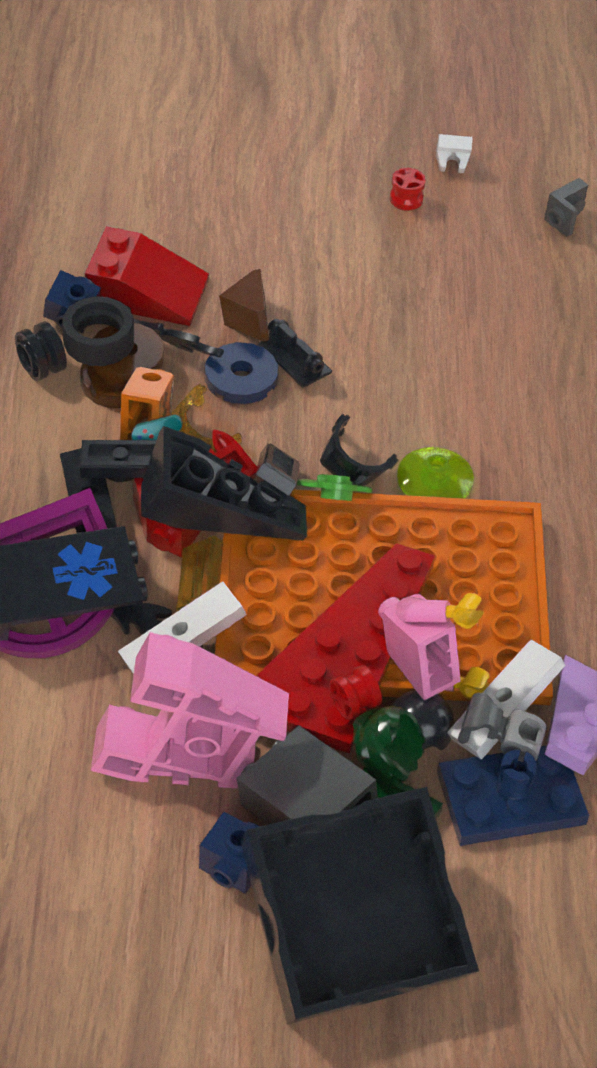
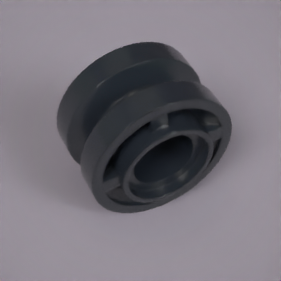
(40, 351)

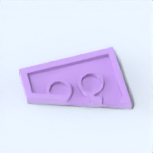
(574, 719)

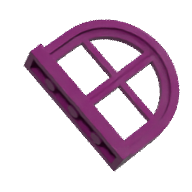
(42, 524)

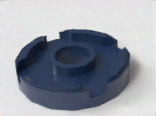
(242, 357)

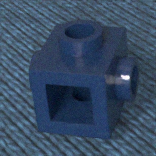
(65, 292)
(223, 854)

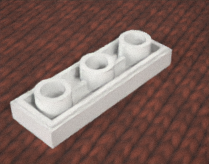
(194, 622)
(514, 689)

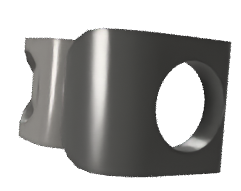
(517, 732)

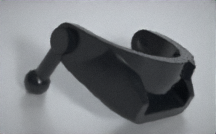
(340, 464)

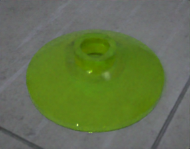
(435, 474)

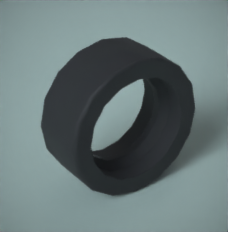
(94, 350)

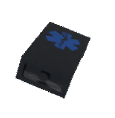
(69, 577)

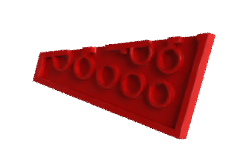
(341, 640)

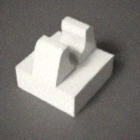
(453, 148)

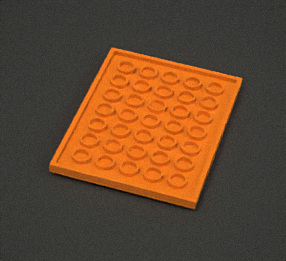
(477, 549)

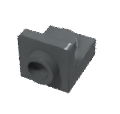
(565, 205)

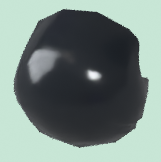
(433, 716)

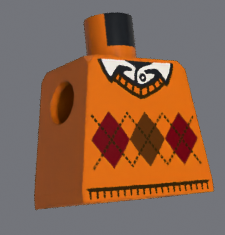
(145, 396)

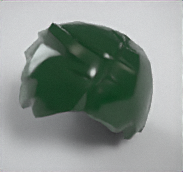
(388, 742)

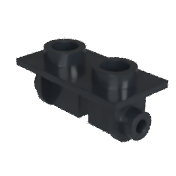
(294, 354)

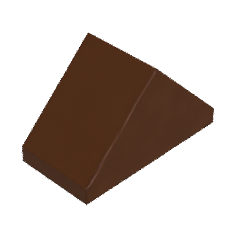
(245, 306)

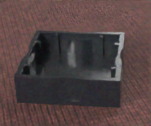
(357, 905)

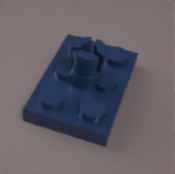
(510, 797)

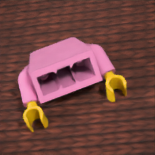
(425, 642)

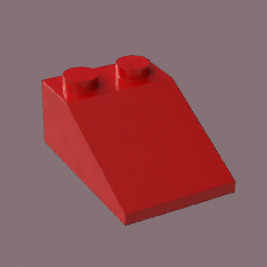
(146, 276)

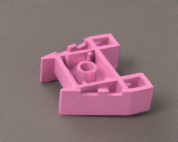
(205, 718)

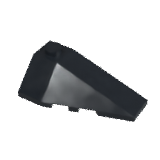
(201, 492)

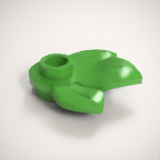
(334, 486)

